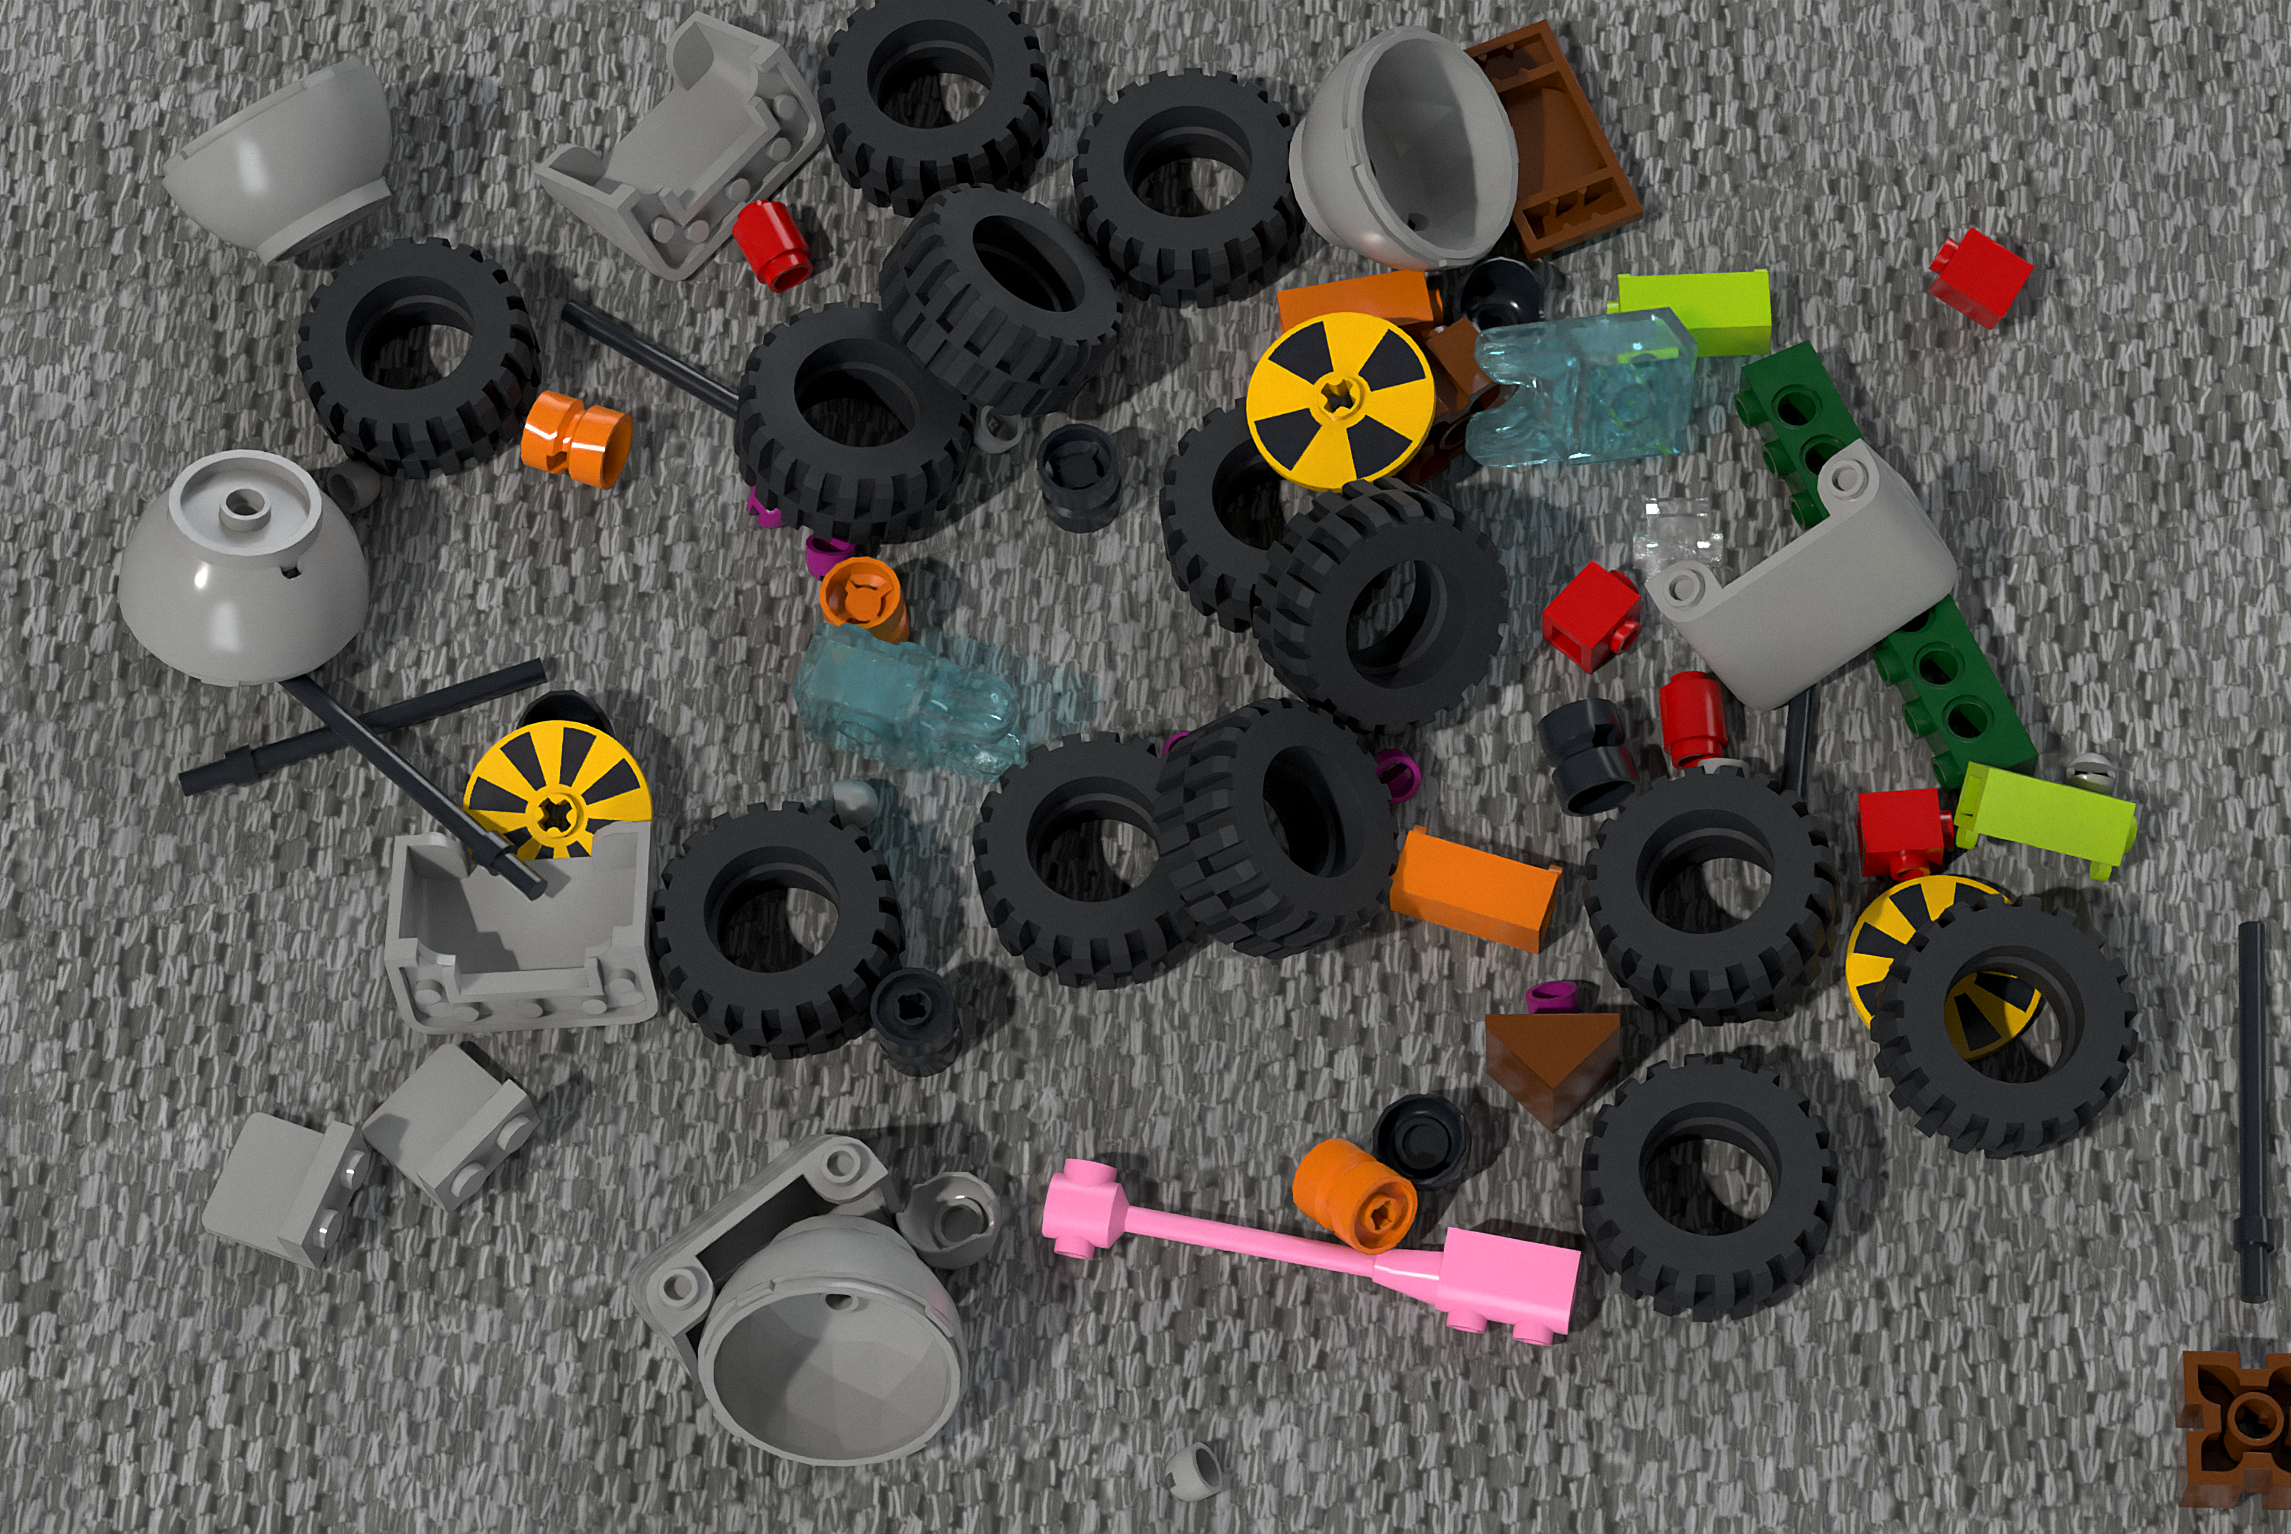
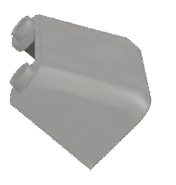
(700, 155)
(1820, 594)
(487, 959)
(810, 1179)

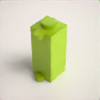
(1720, 310)
(2045, 817)

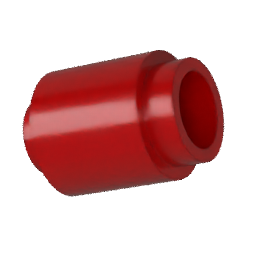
(773, 245)
(1692, 719)

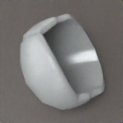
(951, 1220)

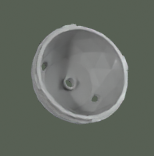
(1406, 136)
(290, 164)
(208, 567)
(834, 1346)

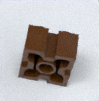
(1460, 393)
(2217, 1458)

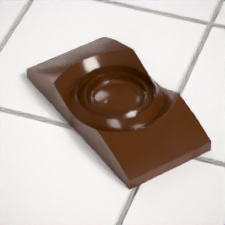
(1566, 168)

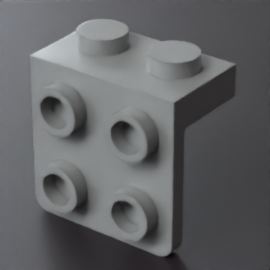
(450, 1126)
(287, 1188)

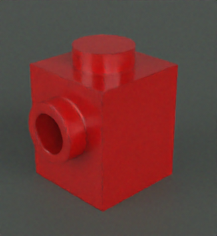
(1978, 277)
(1593, 617)
(1902, 833)

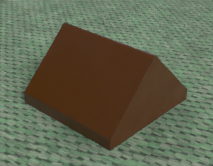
(1552, 1060)

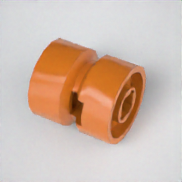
(567, 437)
(865, 595)
(1355, 1196)

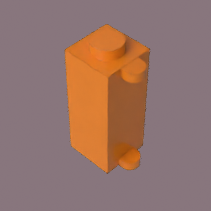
(1393, 296)
(1474, 891)

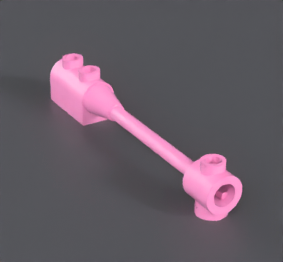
(1472, 1280)

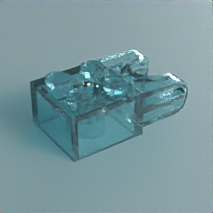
(1586, 390)
(906, 706)

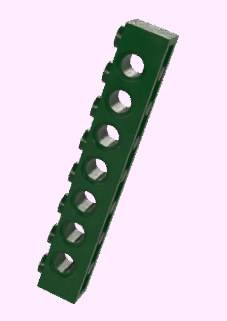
(1799, 385)

